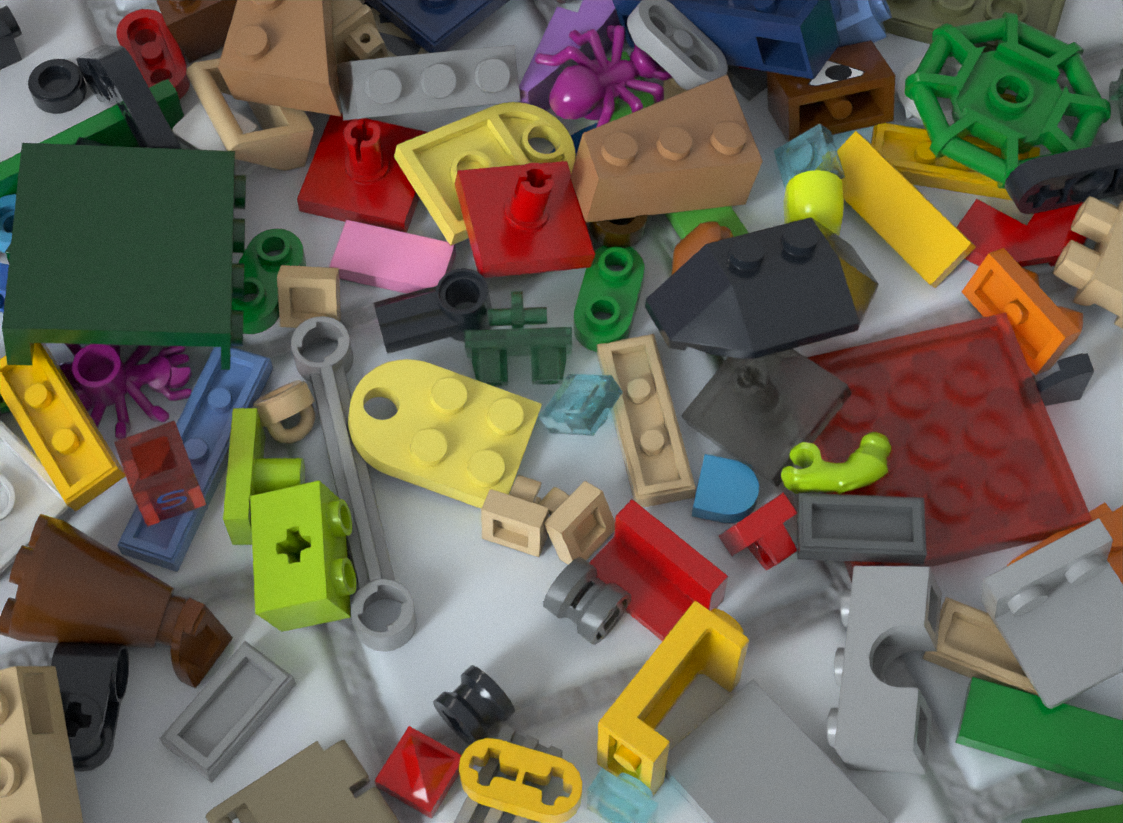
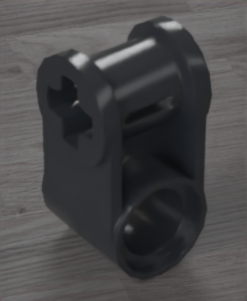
(91, 691)

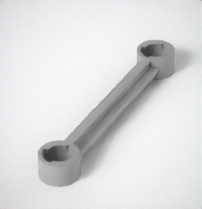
(353, 484)

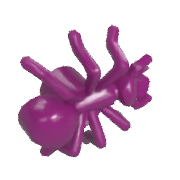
(595, 85)
(104, 380)

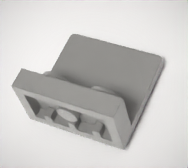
(1061, 613)

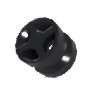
(474, 705)

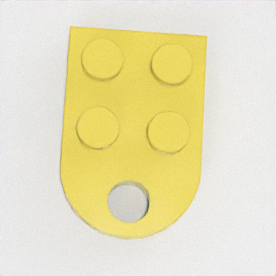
(480, 140)
(447, 430)

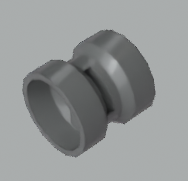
(587, 600)

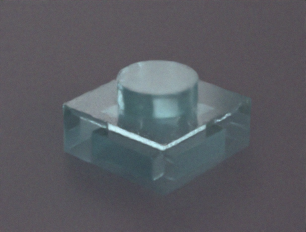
(809, 152)
(581, 404)
(621, 799)

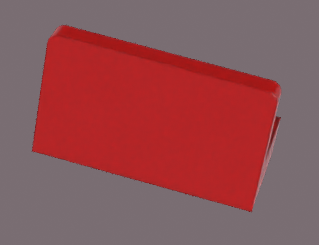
(657, 570)

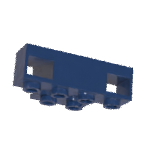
(760, 34)

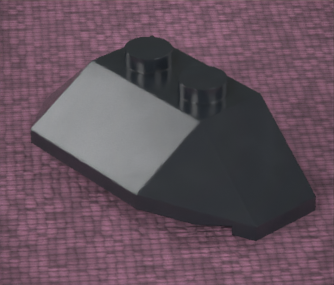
(764, 293)

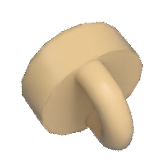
(284, 403)

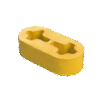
(525, 766)

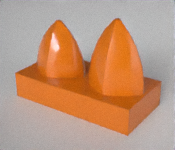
(1038, 323)

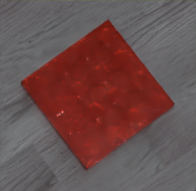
(960, 435)

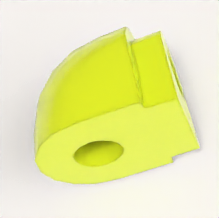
(816, 196)

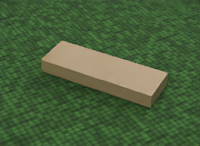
(647, 422)

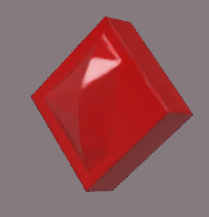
(419, 772)

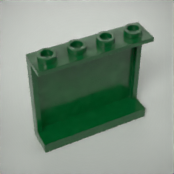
(124, 249)

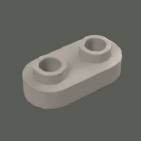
(676, 43)

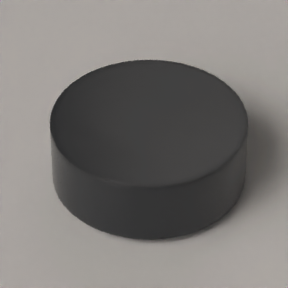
(57, 86)

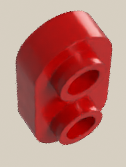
(160, 55)

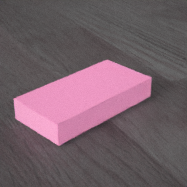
(391, 258)

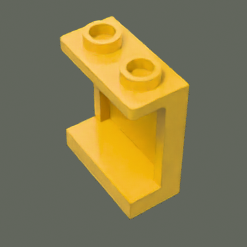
(697, 645)

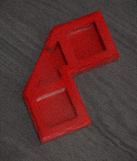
(1028, 244)

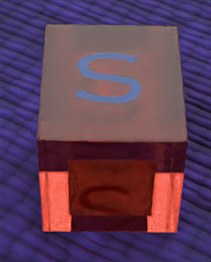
(160, 473)

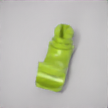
(818, 476)

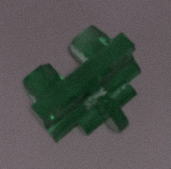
(544, 345)

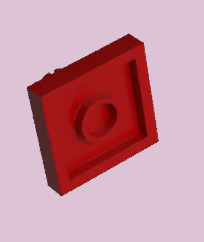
(358, 175)
(523, 219)

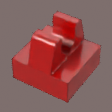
(763, 533)

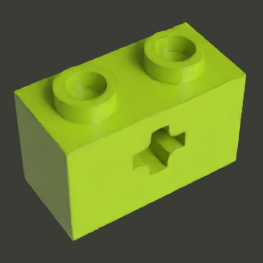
(301, 556)

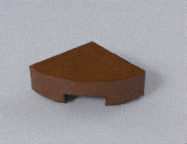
(196, 642)

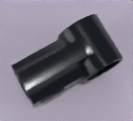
(431, 312)

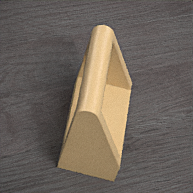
(285, 131)

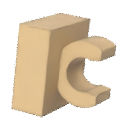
(307, 294)
(516, 518)
(577, 521)

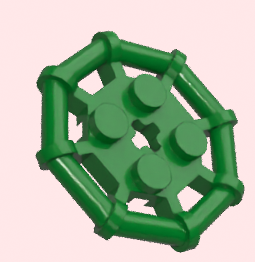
(1024, 63)

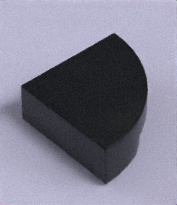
(1068, 382)

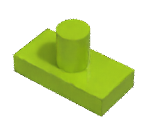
(252, 473)

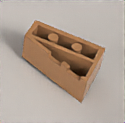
(282, 55)
(668, 157)

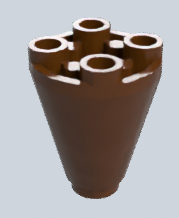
(85, 593)

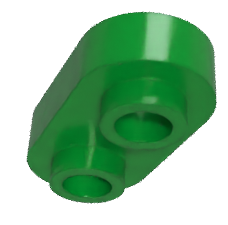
(261, 276)
(608, 293)

